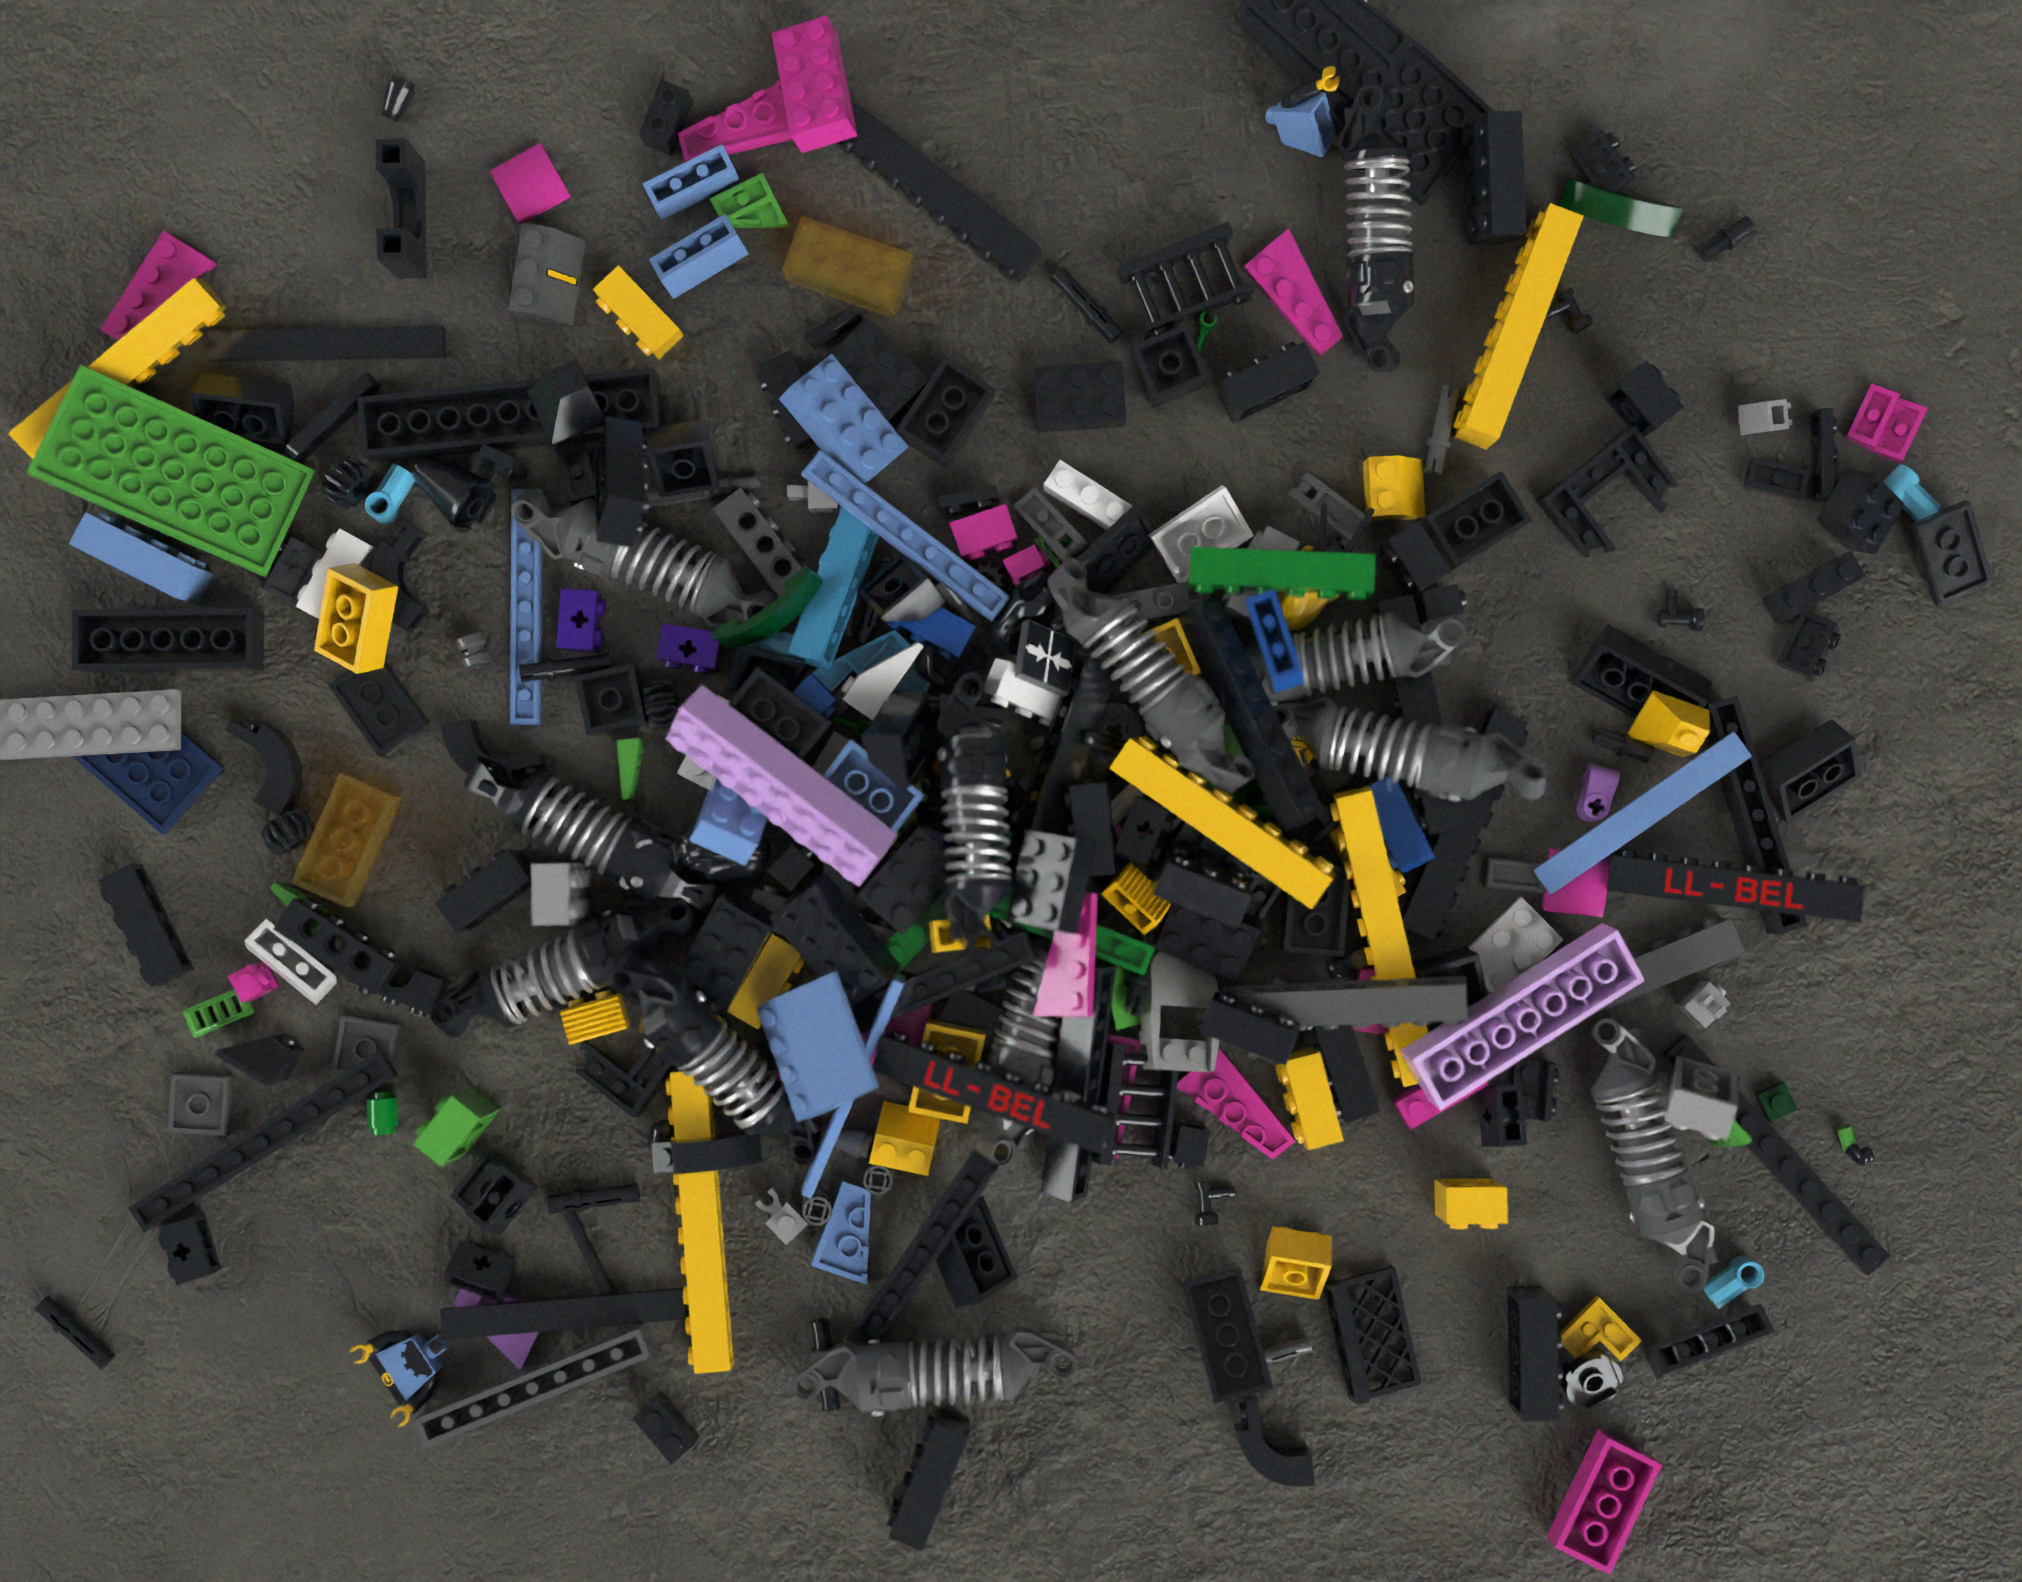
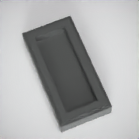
(1512, 875)

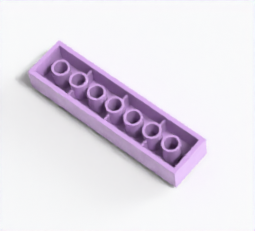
(780, 785)
(1523, 1015)

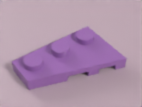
(513, 1346)

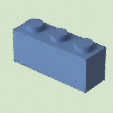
(691, 182)
(698, 256)

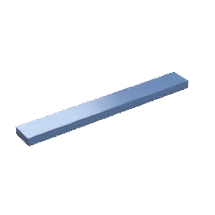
(905, 535)
(525, 621)
(1642, 813)
(841, 1112)

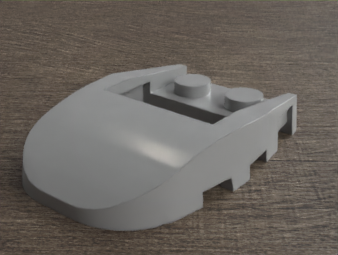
(1176, 984)

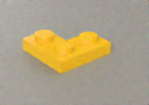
(1595, 1324)

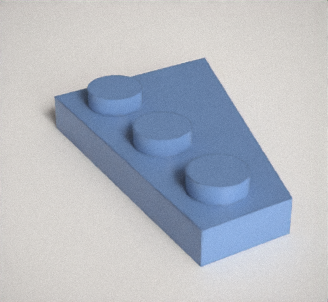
(844, 1238)

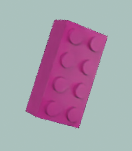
(814, 84)
(1603, 1501)

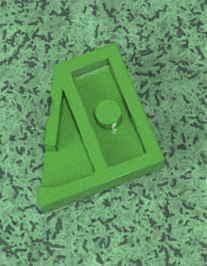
(750, 205)

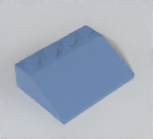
(817, 1047)

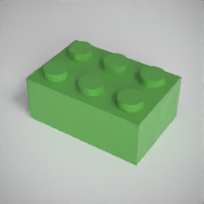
(456, 1125)

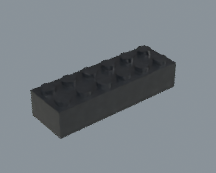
(168, 640)

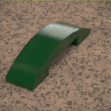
(1619, 209)
(800, 591)

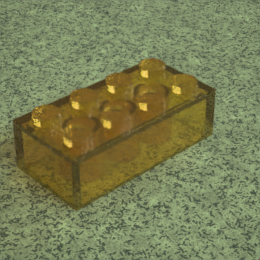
(848, 267)
(347, 840)

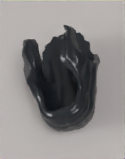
(1030, 601)
(718, 867)

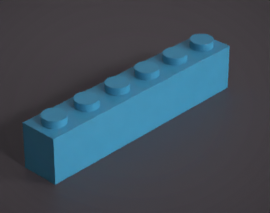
(842, 572)

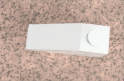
(876, 683)

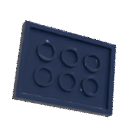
(157, 782)

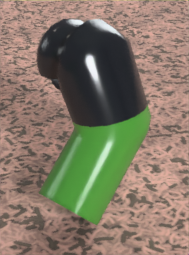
(1850, 1146)

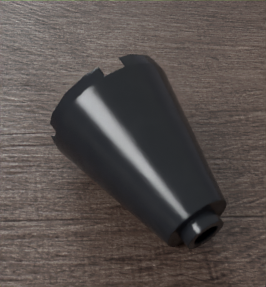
(455, 492)

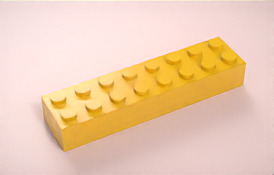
(1517, 326)
(138, 352)
(1223, 820)

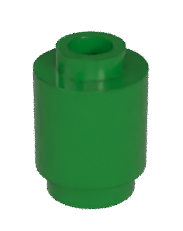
(382, 1113)

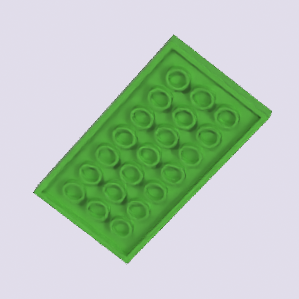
(171, 471)

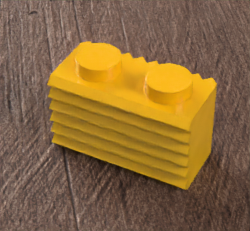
(1134, 898)
(594, 1018)

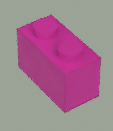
(984, 533)

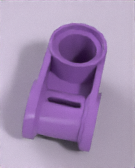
(1597, 787)

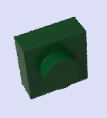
(1776, 1101)

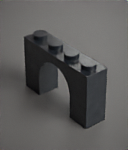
(404, 246)

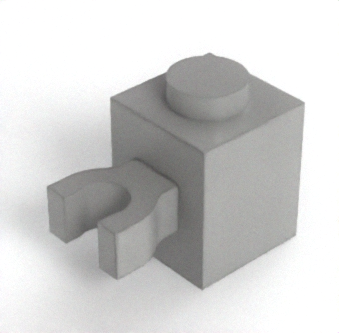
(1764, 417)
(817, 500)
(1704, 1003)
(785, 1218)

